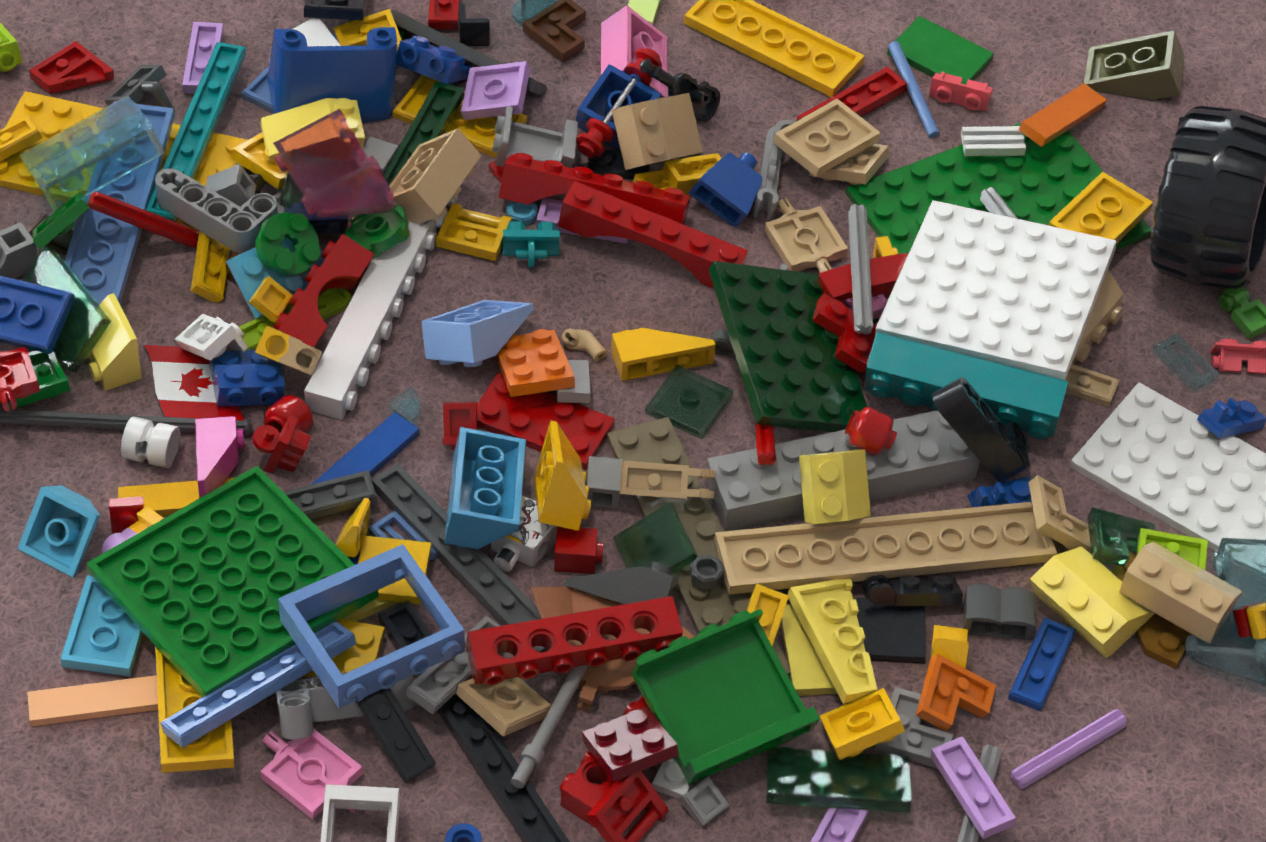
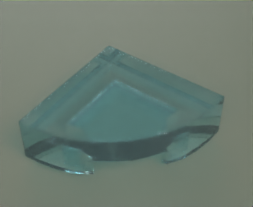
(406, 405)

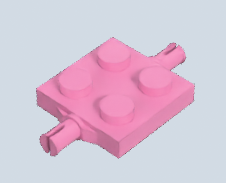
(305, 767)

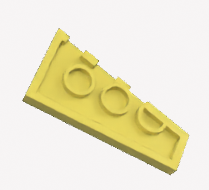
(834, 630)

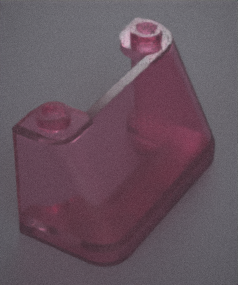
(333, 170)

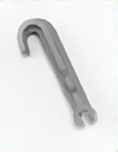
(767, 194)

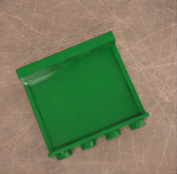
(722, 696)

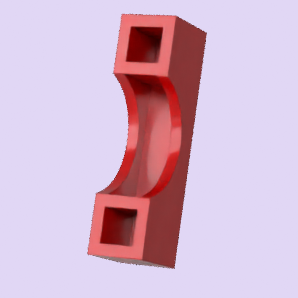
(341, 269)

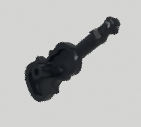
(704, 97)

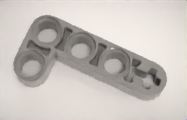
(212, 213)
(310, 702)

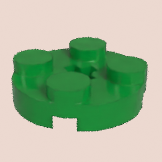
(391, 230)
(304, 240)

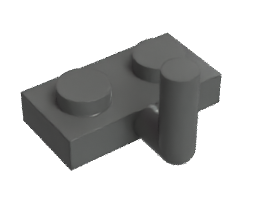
(142, 82)

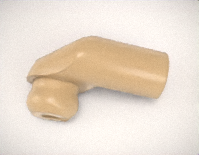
(583, 341)

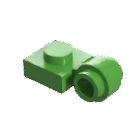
(1246, 315)

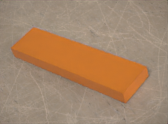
(1062, 114)

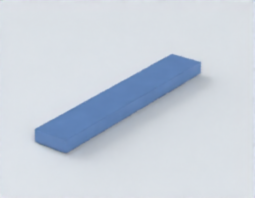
(251, 688)

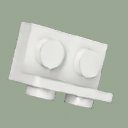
(210, 337)

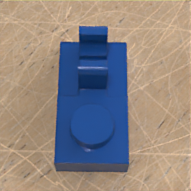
(1232, 418)
(1001, 493)

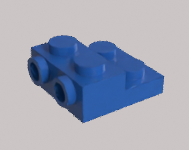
(434, 62)
(246, 379)

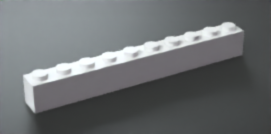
(369, 321)

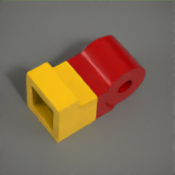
(1251, 620)

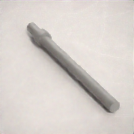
(533, 753)

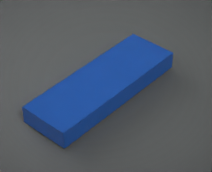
(1042, 664)

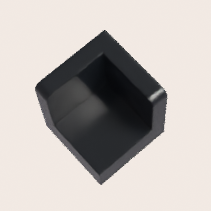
(473, 30)

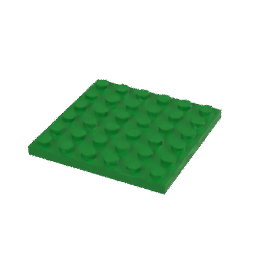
(213, 578)

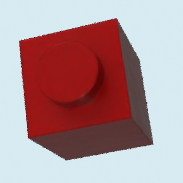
(577, 550)

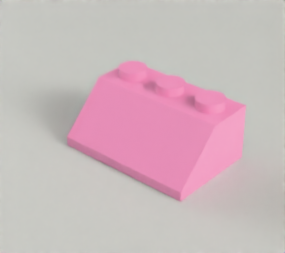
(625, 34)

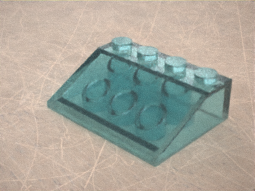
(92, 152)

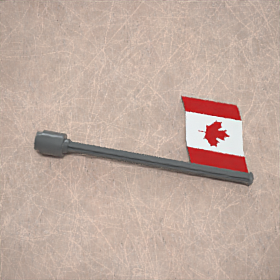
(181, 388)

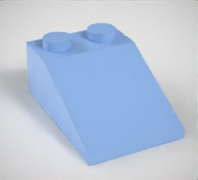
(473, 331)

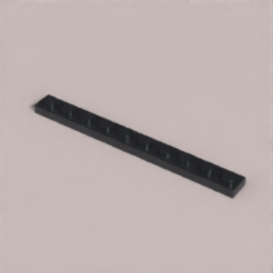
(480, 743)

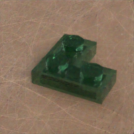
(1113, 535)

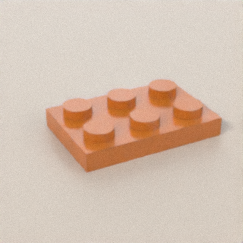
(534, 364)

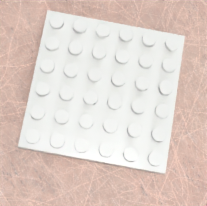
(998, 288)

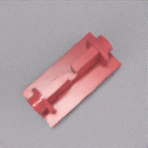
(949, 89)
(1232, 354)

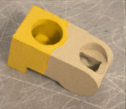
(288, 351)

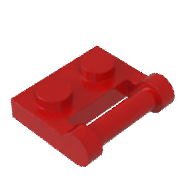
(623, 804)

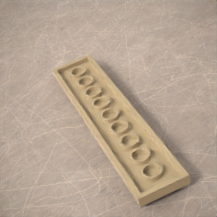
(882, 546)

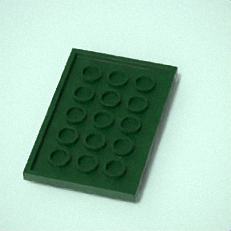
(781, 351)

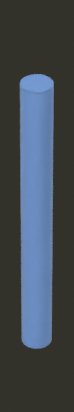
(913, 89)

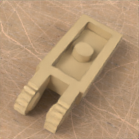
(662, 480)

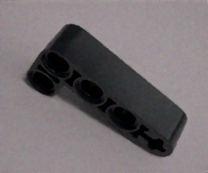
(997, 446)

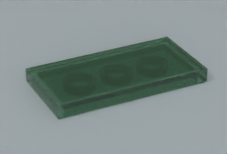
(85, 320)

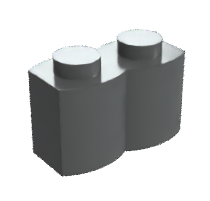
(999, 611)

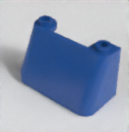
(312, 73)

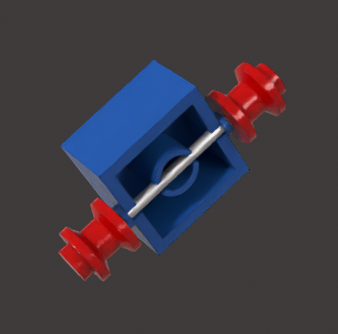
(610, 92)

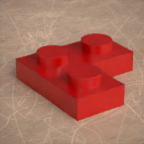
(839, 319)

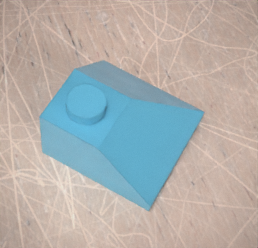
(60, 528)

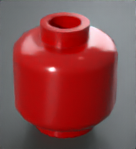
(289, 405)
(870, 431)

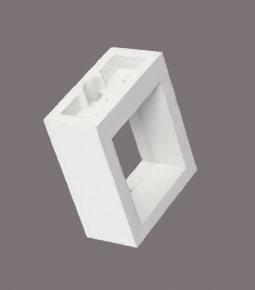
(363, 799)

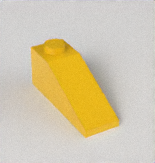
(654, 352)

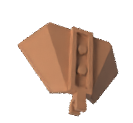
(604, 678)

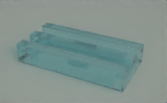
(1182, 365)

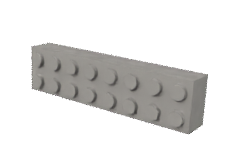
(922, 457)

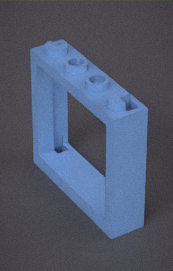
(353, 584)

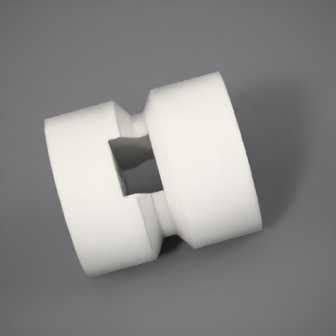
(145, 441)

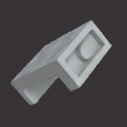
(538, 142)

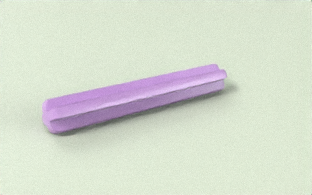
(1068, 749)

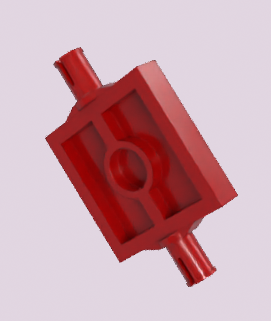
(16, 377)

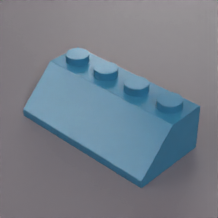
(484, 488)

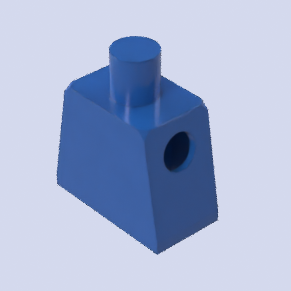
(729, 187)

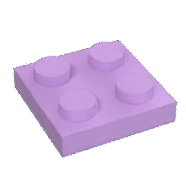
(494, 88)

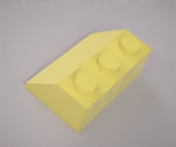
(1089, 599)

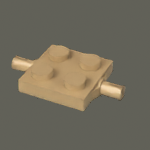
(805, 238)

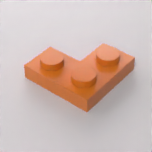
(952, 686)

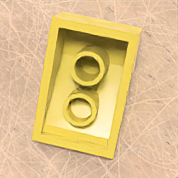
(286, 122)

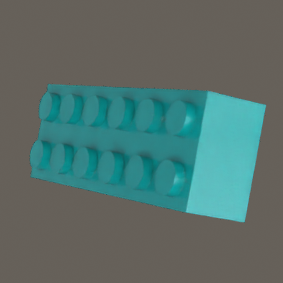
(917, 370)

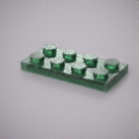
(850, 783)

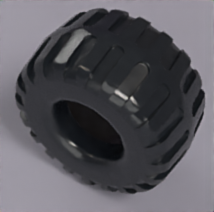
(1213, 200)

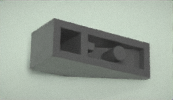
(629, 584)

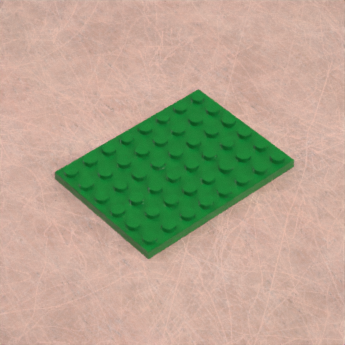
(1030, 184)

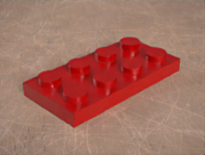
(531, 414)

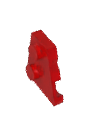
(70, 69)

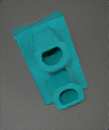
(531, 243)

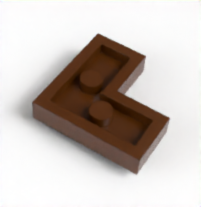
(553, 29)

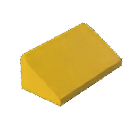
(354, 529)

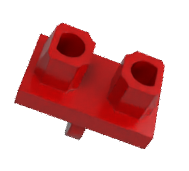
(285, 445)

